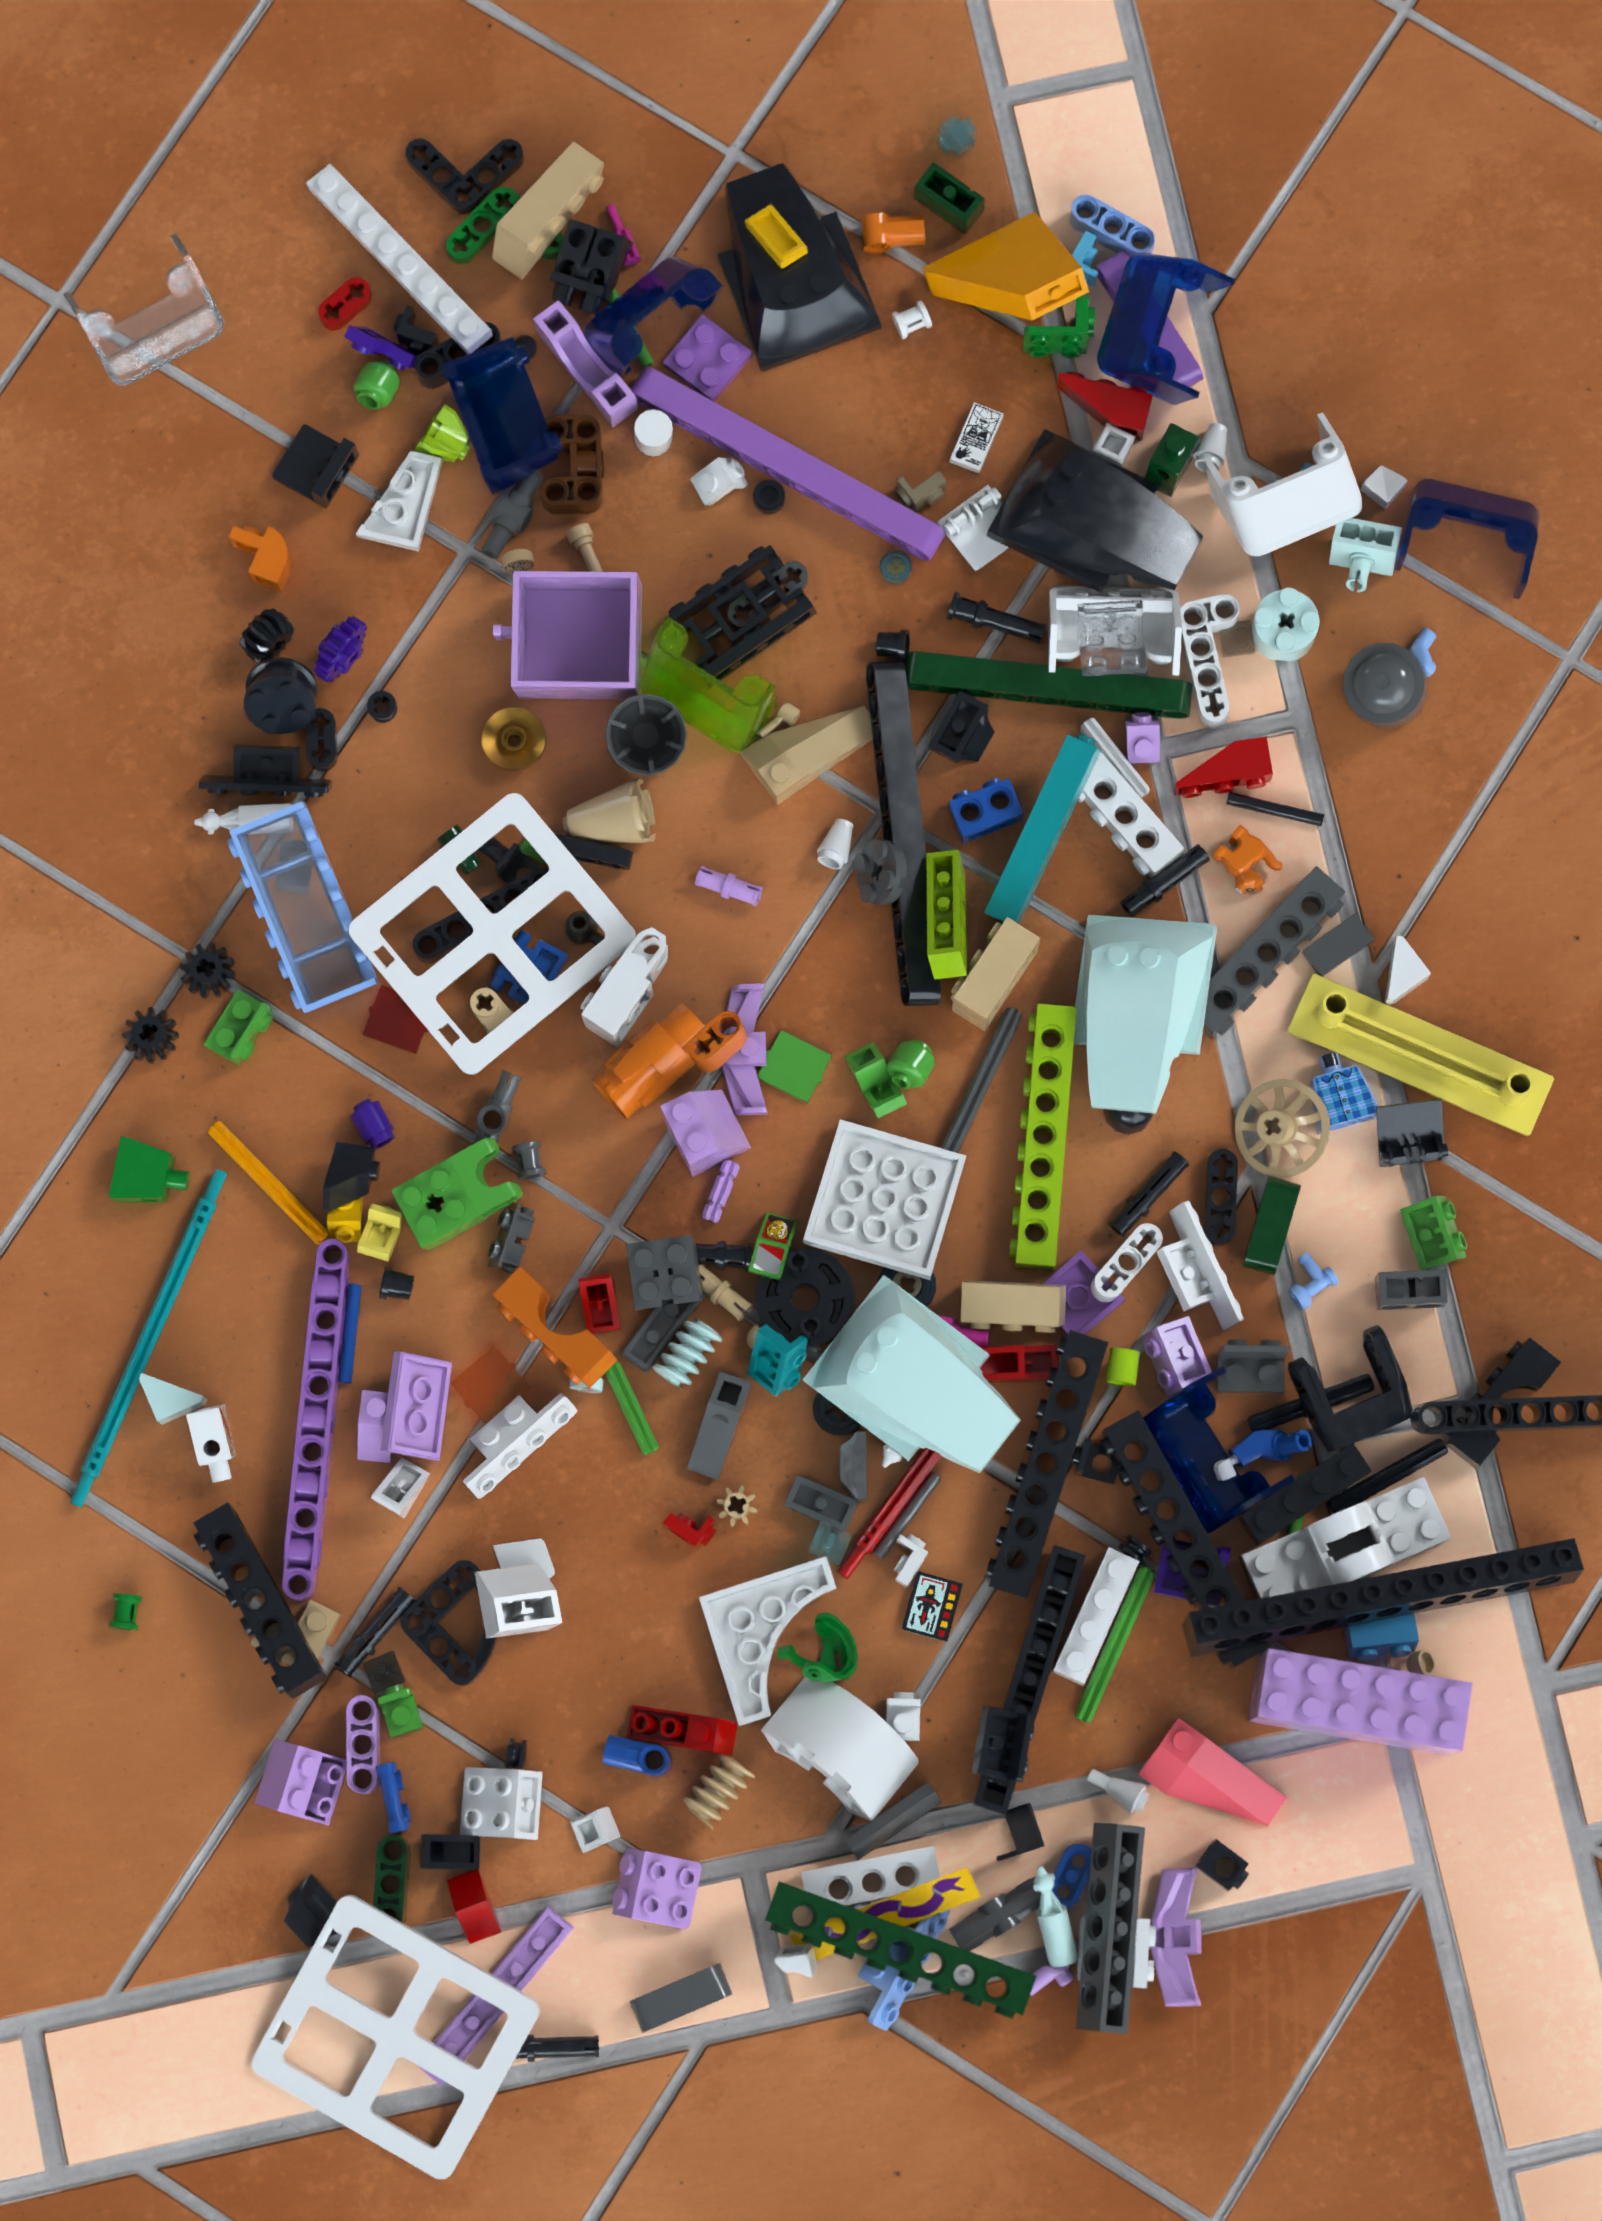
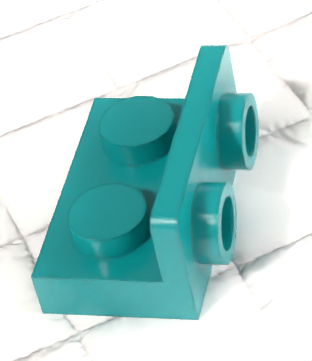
(776, 1361)

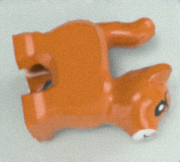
(1240, 860)

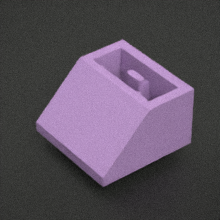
(301, 1782)

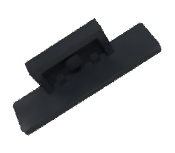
(266, 769)

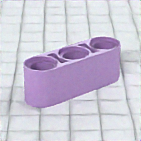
(355, 1729)

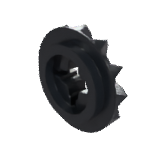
(829, 1422)

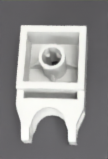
(625, 988)

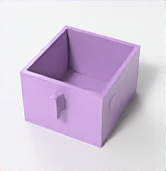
(575, 635)

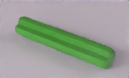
(631, 1409)

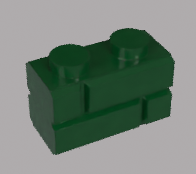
(949, 198)

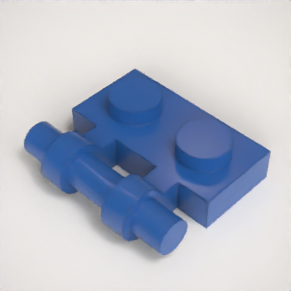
(544, 957)

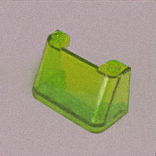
(703, 701)

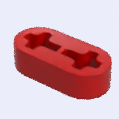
(350, 309)

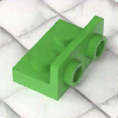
(239, 1027)
(1434, 1232)

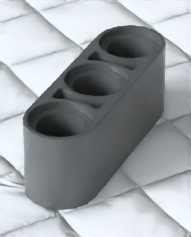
(681, 1997)

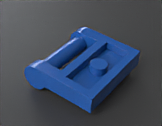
(391, 1784)

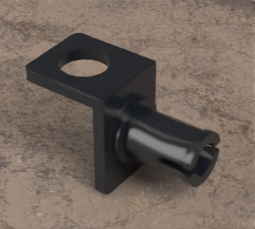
(507, 860)

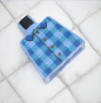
(1343, 1093)

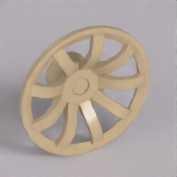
(1280, 1128)

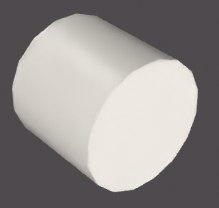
(653, 433)

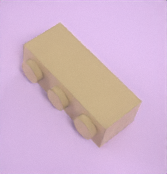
(1013, 1305)

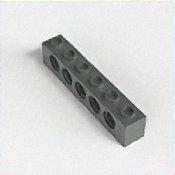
(1314, 887)
(1110, 1928)

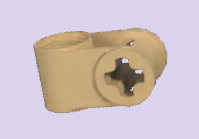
(496, 1015)

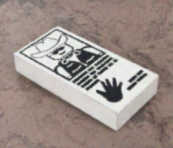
(976, 438)

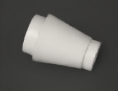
(1211, 447)
(836, 845)

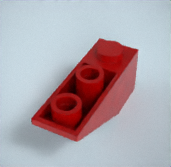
(1109, 403)
(1236, 765)
(682, 1730)

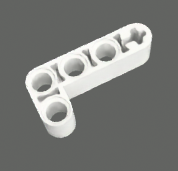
(1209, 663)

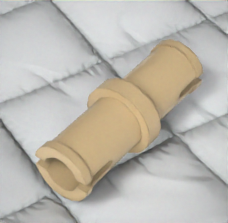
(723, 1294)

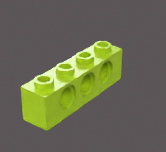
(946, 914)

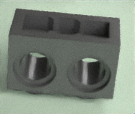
(1411, 1289)

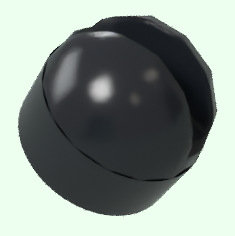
(529, 345)

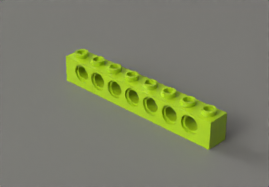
(1061, 1022)

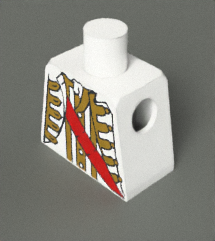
(208, 1425)

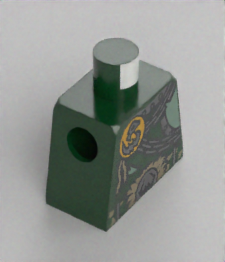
(1173, 457)

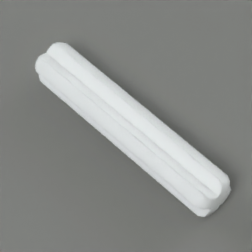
(1103, 742)

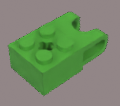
(464, 1191)

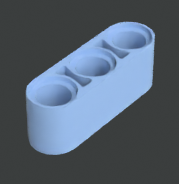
(1106, 215)

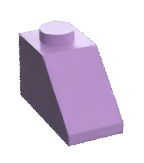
(371, 1427)

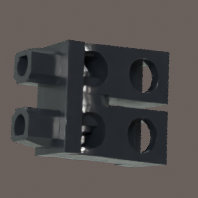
(588, 264)

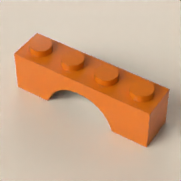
(581, 1353)

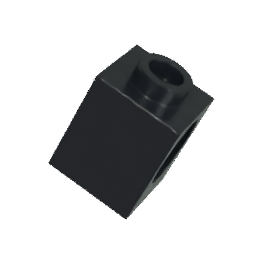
(1207, 1863)

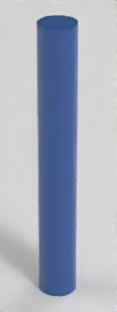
(350, 1333)

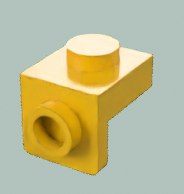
(345, 1222)

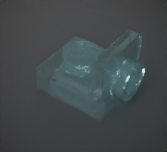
(829, 1542)

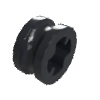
(392, 705)
(1135, 1549)
(516, 1754)

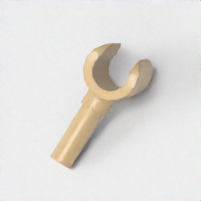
(787, 713)

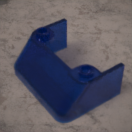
(1138, 319)
(1438, 500)
(1193, 1450)

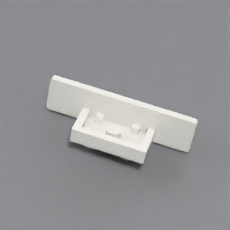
(1195, 1269)
(513, 1437)

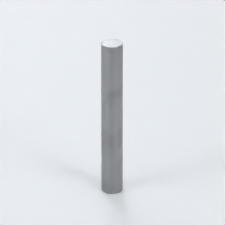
(906, 1515)

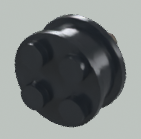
(280, 695)

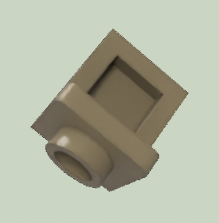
(928, 492)

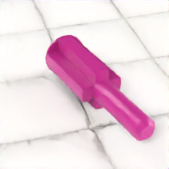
(632, 258)

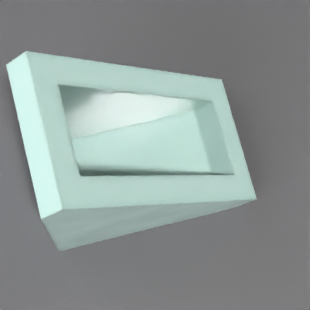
(168, 1400)

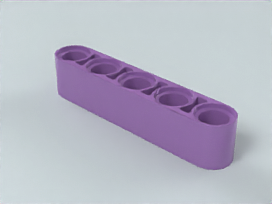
(1187, 368)

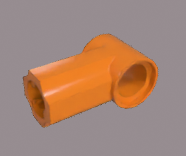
(884, 232)

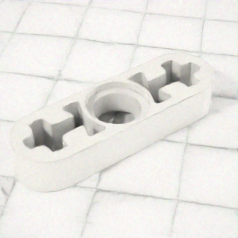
(1113, 1266)

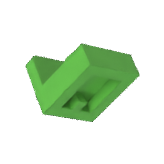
(400, 1710)

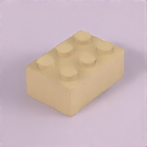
(994, 973)

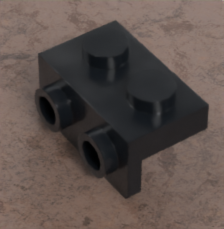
(1003, 1744)

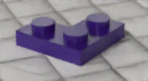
(369, 341)

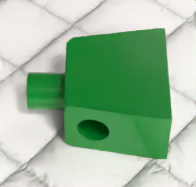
(144, 1174)

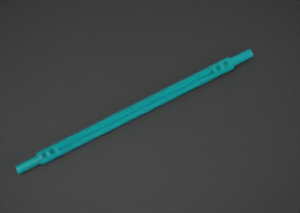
(148, 1338)

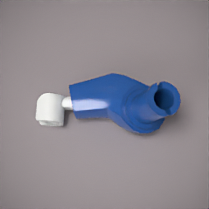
(1265, 1445)

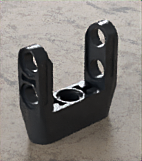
(1365, 1417)

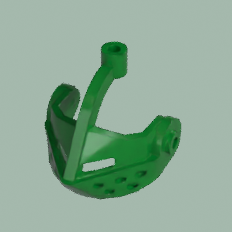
(835, 1639)

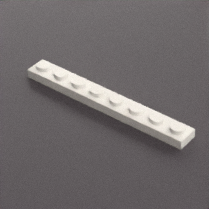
(399, 259)

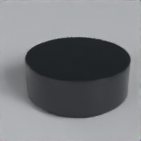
(769, 496)

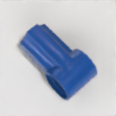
(633, 1755)

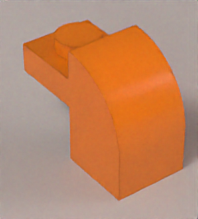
(272, 558)

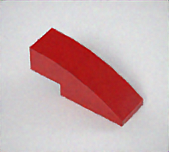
(1019, 1363)

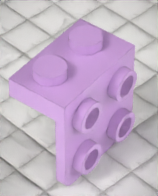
(656, 1888)

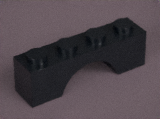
(1527, 1369)
(1304, 1494)

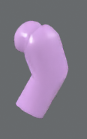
(1048, 1973)

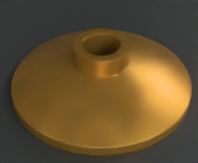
(513, 723)

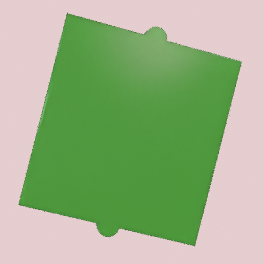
(794, 1066)

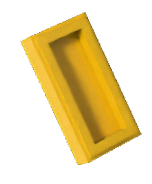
(776, 236)

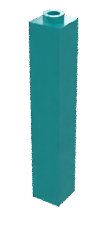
(1043, 829)

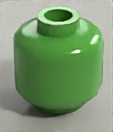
(376, 385)
(911, 1064)

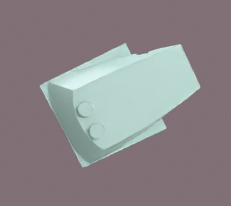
(1140, 1005)
(913, 1381)

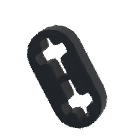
(329, 739)

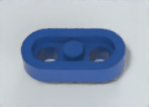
(1072, 1876)

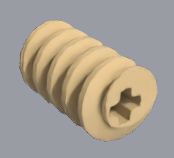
(717, 1789)

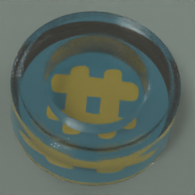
(895, 567)

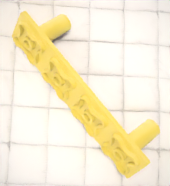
(1421, 1055)

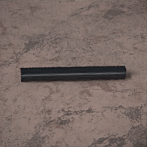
(1275, 809)

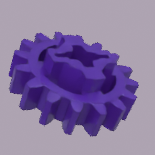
(340, 649)

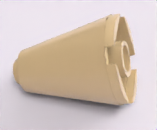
(614, 816)

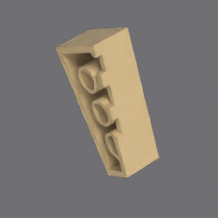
(546, 209)

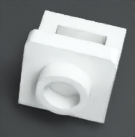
(718, 479)

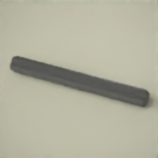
(982, 1080)

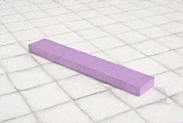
(516, 1970)

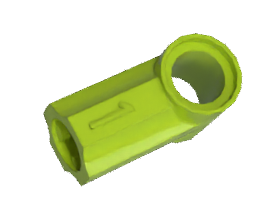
(1122, 1367)

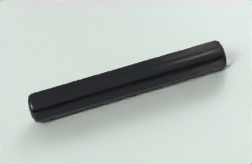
(1294, 1409)
(1388, 1476)

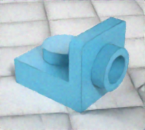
(1085, 255)

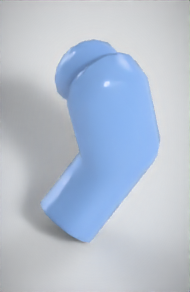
(1420, 650)

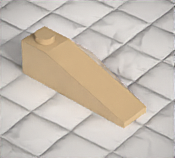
(801, 753)

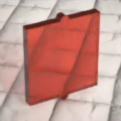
(394, 1022)

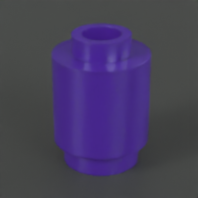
(372, 1123)

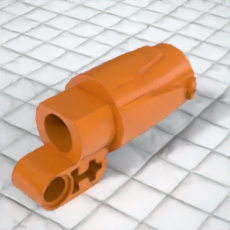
(663, 1054)

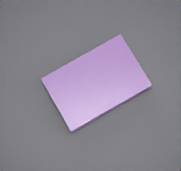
(416, 1406)

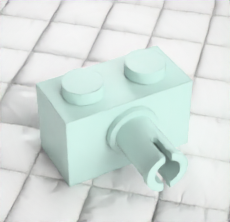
(1364, 549)

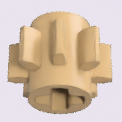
(746, 1507)

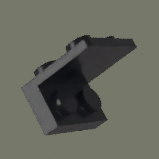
(316, 465)

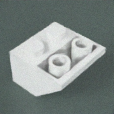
(517, 1600)

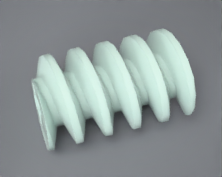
(687, 1353)

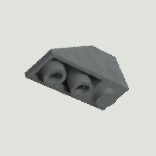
(719, 1425)

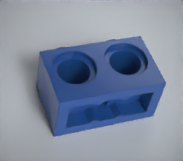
(989, 818)

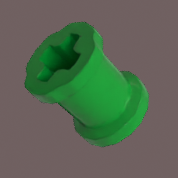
(125, 1611)

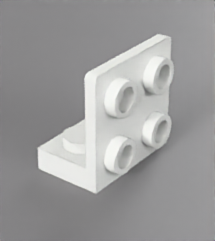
(501, 1803)

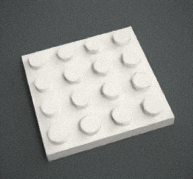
(884, 1199)

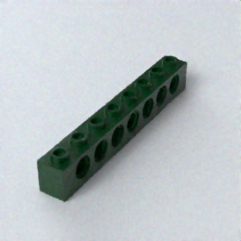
(1017, 1982)

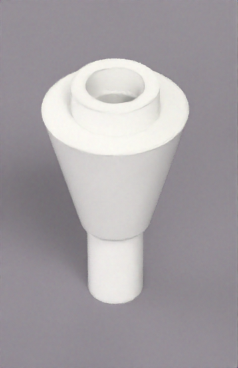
(1126, 1793)

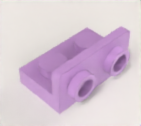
(1176, 1355)

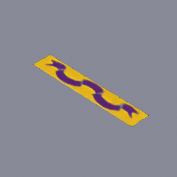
(906, 1907)

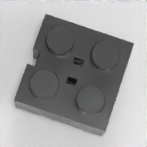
(664, 1272)

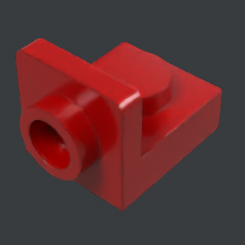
(683, 1528)

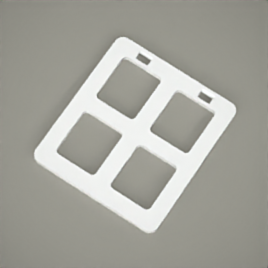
(493, 932)
(396, 2037)

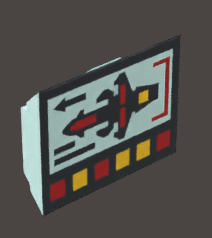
(932, 1606)

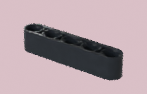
(493, 901)

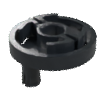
(799, 1272)

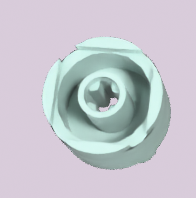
(1285, 607)

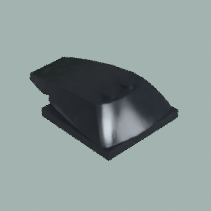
(808, 302)
(1092, 519)

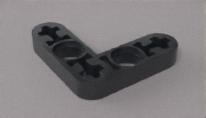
(459, 182)

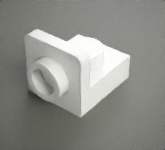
(908, 1566)
(904, 1715)

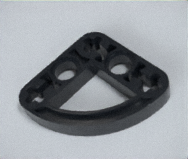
(433, 1629)

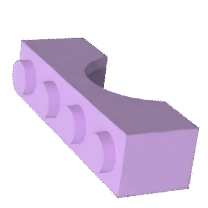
(574, 352)

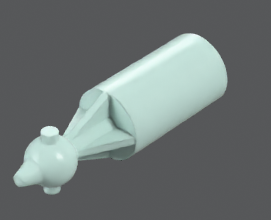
(1054, 1923)

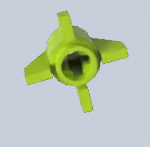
(445, 436)

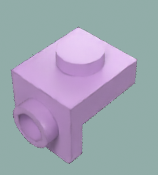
(1142, 738)

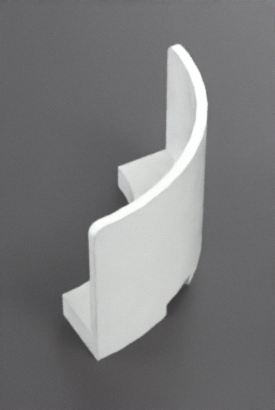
(844, 1742)

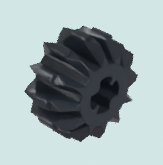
(266, 635)
(217, 961)
(139, 1034)

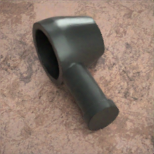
(587, 934)

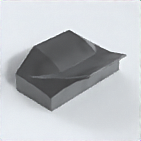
(854, 1466)

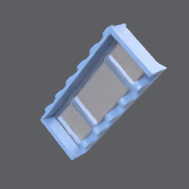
(301, 907)

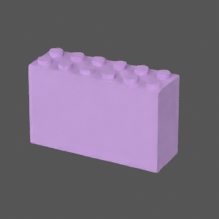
(1360, 1702)

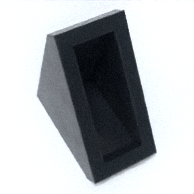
(449, 1851)

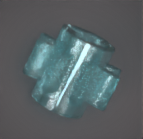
(956, 135)

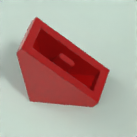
(599, 1303)
(473, 1906)

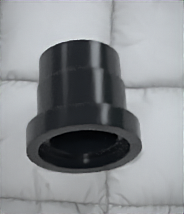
(893, 644)
(396, 1284)

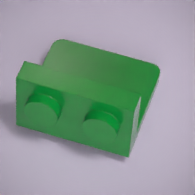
(1064, 340)

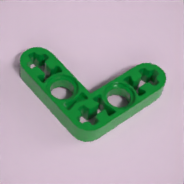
(489, 210)

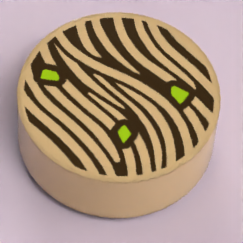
(517, 561)

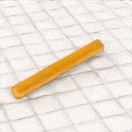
(268, 1182)

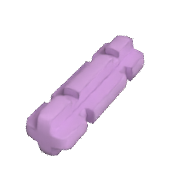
(720, 1191)

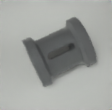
(529, 1160)

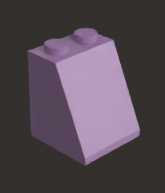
(704, 1129)

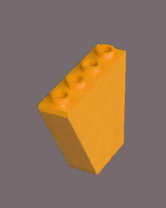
(1010, 271)

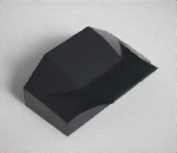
(963, 730)
(309, 1911)

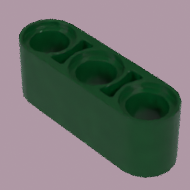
(1271, 1225)
(397, 1867)

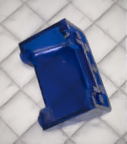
(613, 331)
(502, 413)

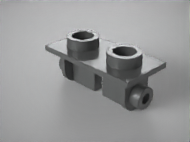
(512, 1225)

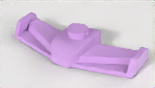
(740, 1068)
(1176, 1937)

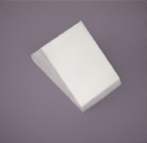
(1405, 971)
(401, 1487)

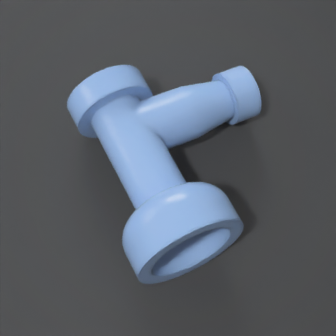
(1321, 1279)

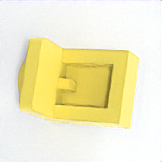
(380, 1232)

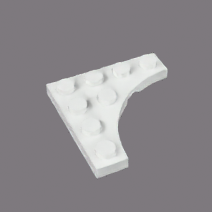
(748, 1623)

